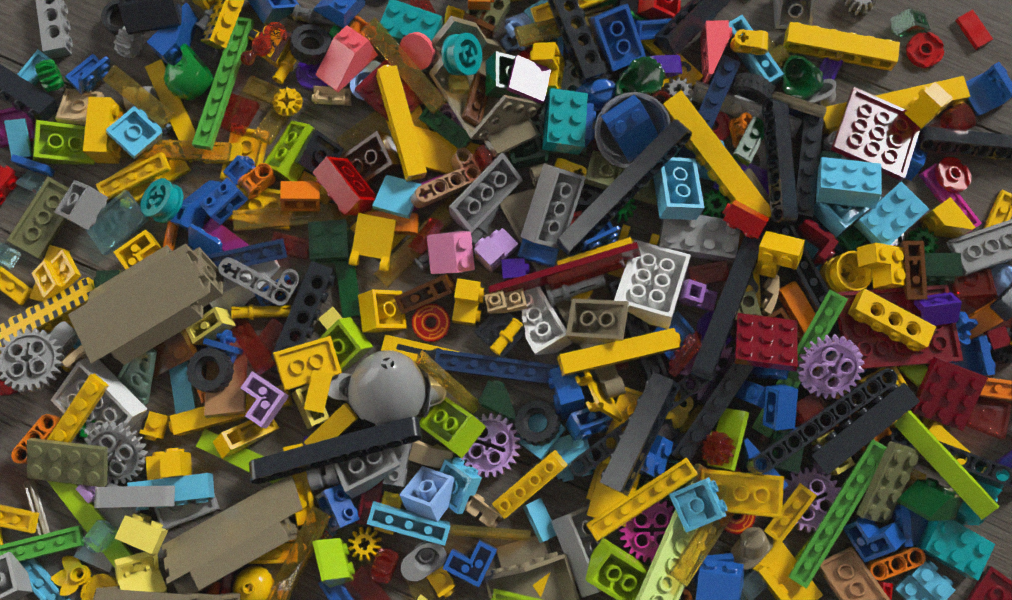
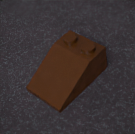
(374, 157)
(173, 352)

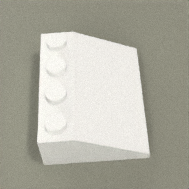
(653, 283)
(115, 405)

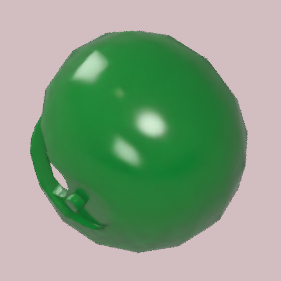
(189, 76)

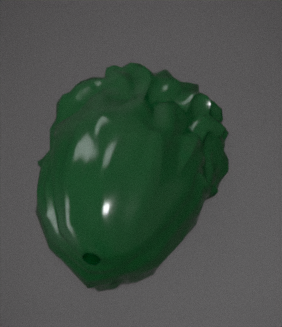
(641, 76)
(803, 79)

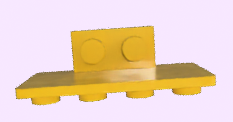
(775, 570)

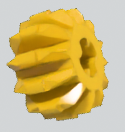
(359, 539)

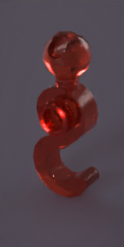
(263, 44)

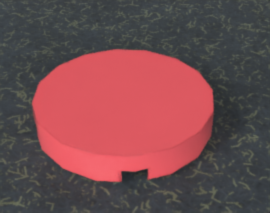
(419, 49)

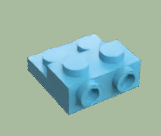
(135, 132)
(568, 451)
(465, 482)
(698, 504)
(924, 584)

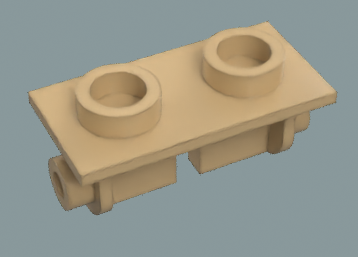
(329, 96)
(489, 514)

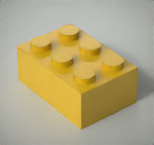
(97, 143)

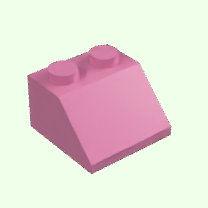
(450, 252)

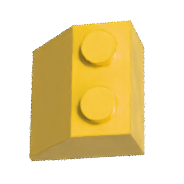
(947, 220)
(380, 311)

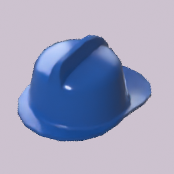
(599, 92)

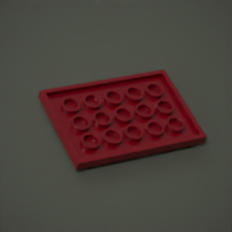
(883, 352)

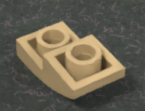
(771, 290)
(506, 302)
(429, 455)

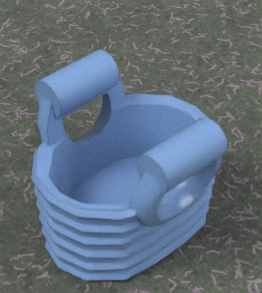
(510, 24)

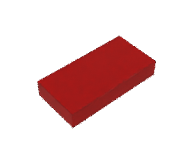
(974, 29)

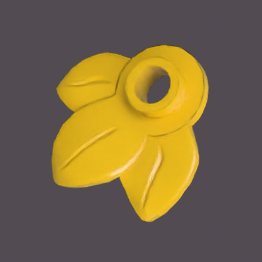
(679, 413)
(68, 577)

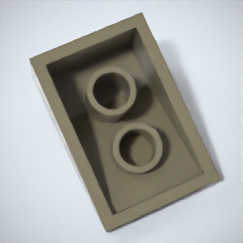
(596, 321)

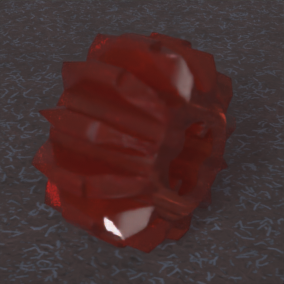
(717, 448)
(384, 565)

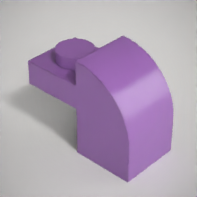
(696, 295)

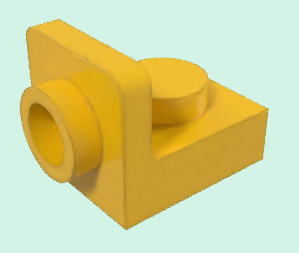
(155, 426)
(442, 582)

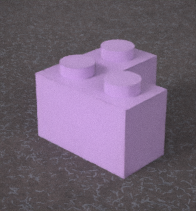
(494, 249)
(268, 399)

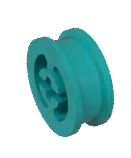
(454, 54)
(161, 200)

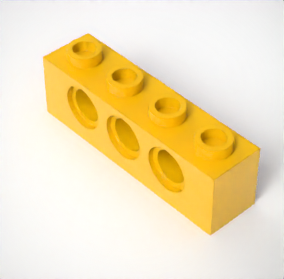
(920, 329)
(529, 484)

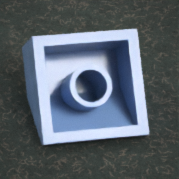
(428, 493)

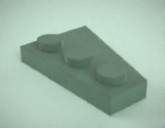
(138, 375)

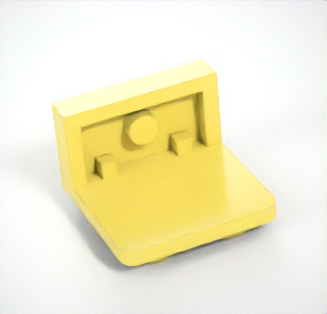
(140, 573)

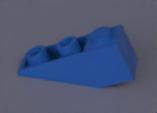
(191, 210)

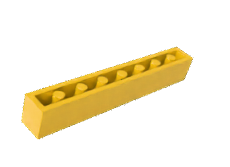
(955, 87)
(714, 156)

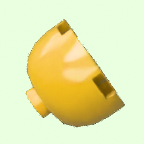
(253, 578)

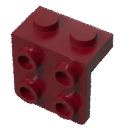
(820, 239)

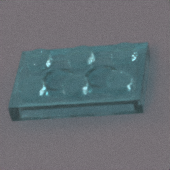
(117, 222)

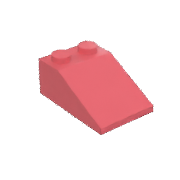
(712, 44)
(345, 58)

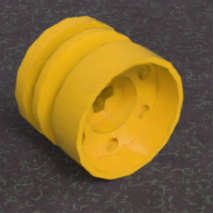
(844, 275)

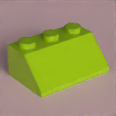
(286, 150)
(733, 424)
(615, 571)

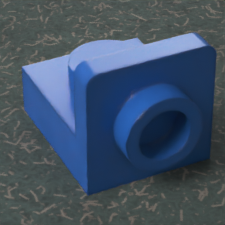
(238, 167)

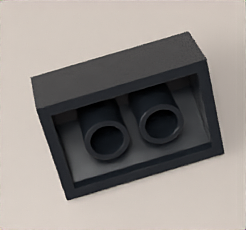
(150, 15)

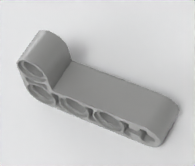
(257, 277)
(67, 339)
(134, 496)

